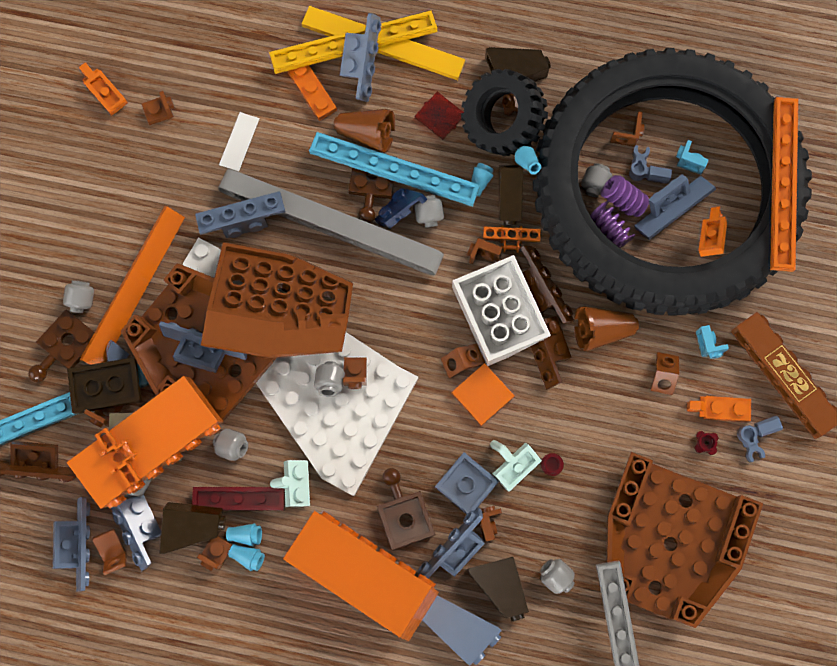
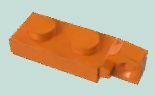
(103, 89)
(713, 233)
(722, 408)

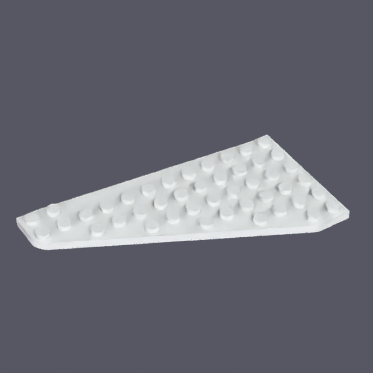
(337, 431)

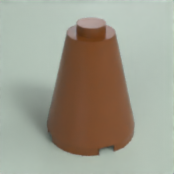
(367, 127)
(602, 327)

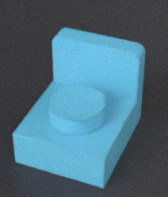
(691, 161)
(707, 341)

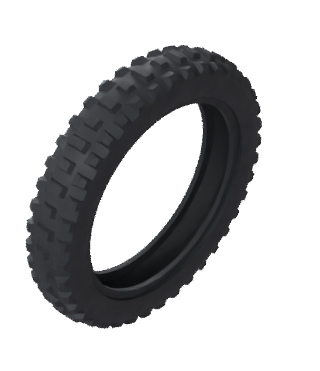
(581, 243)

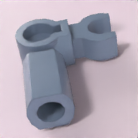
(653, 173)
(749, 434)

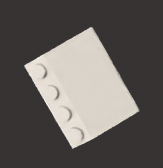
(500, 310)

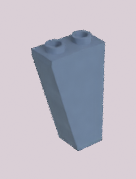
(461, 630)

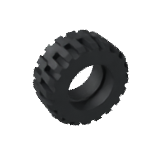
(480, 104)

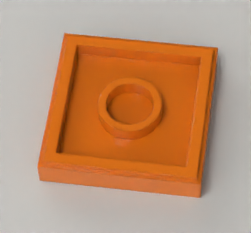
(482, 394)

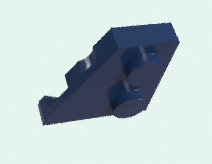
(398, 207)

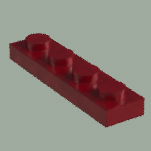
(240, 498)

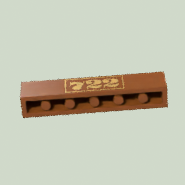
(786, 375)

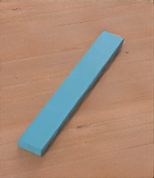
(394, 169)
(43, 415)

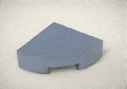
(115, 352)

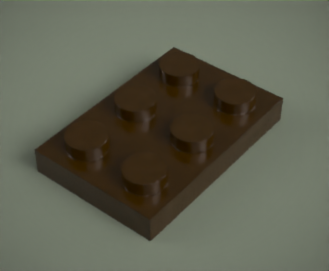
(104, 385)

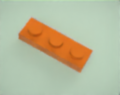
(313, 92)

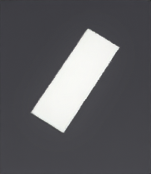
(239, 141)

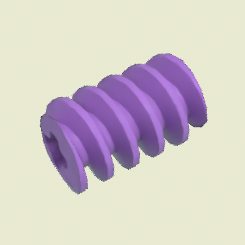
(625, 196)
(609, 225)

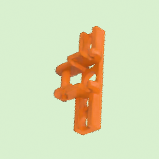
(518, 237)
(125, 460)

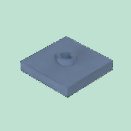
(466, 484)

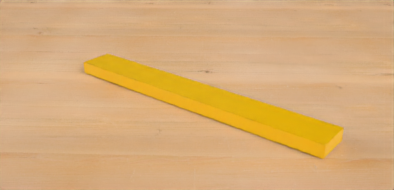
(332, 46)
(404, 51)

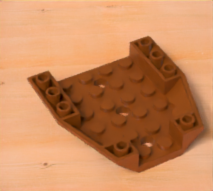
(190, 295)
(271, 323)
(708, 537)

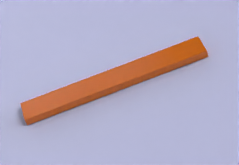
(784, 185)
(133, 285)

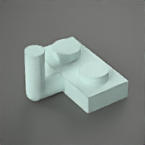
(516, 464)
(295, 483)

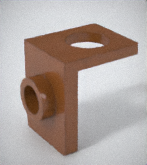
(631, 139)
(465, 358)
(666, 368)
(99, 418)
(110, 550)

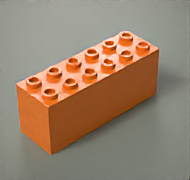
(157, 433)
(362, 575)

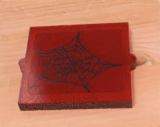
(439, 115)

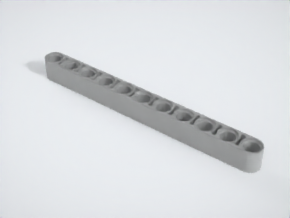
(337, 224)

